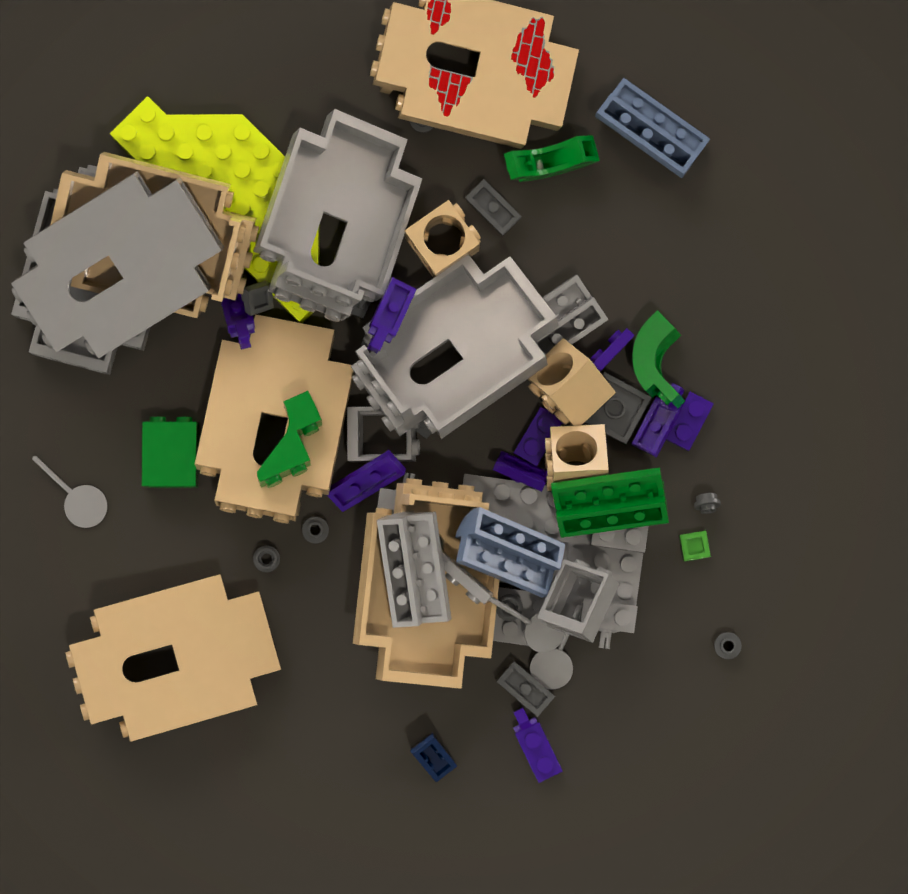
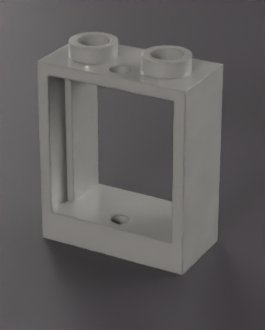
(355, 437)
(560, 591)

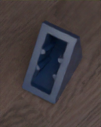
(433, 757)

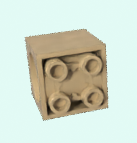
(448, 215)
(570, 385)
(575, 443)

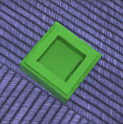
(694, 546)

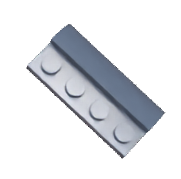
(652, 127)
(508, 551)

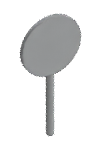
(84, 505)
(536, 633)
(554, 667)

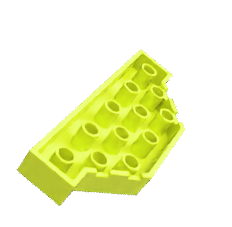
(219, 149)

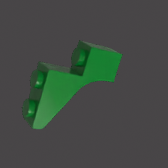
(290, 454)

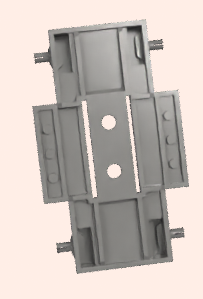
(614, 550)

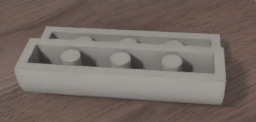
(575, 311)
(414, 568)

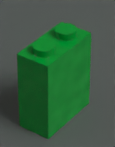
(170, 453)

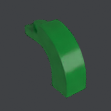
(552, 160)
(648, 352)

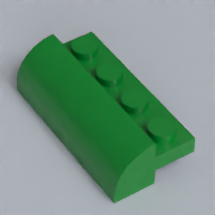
(610, 502)

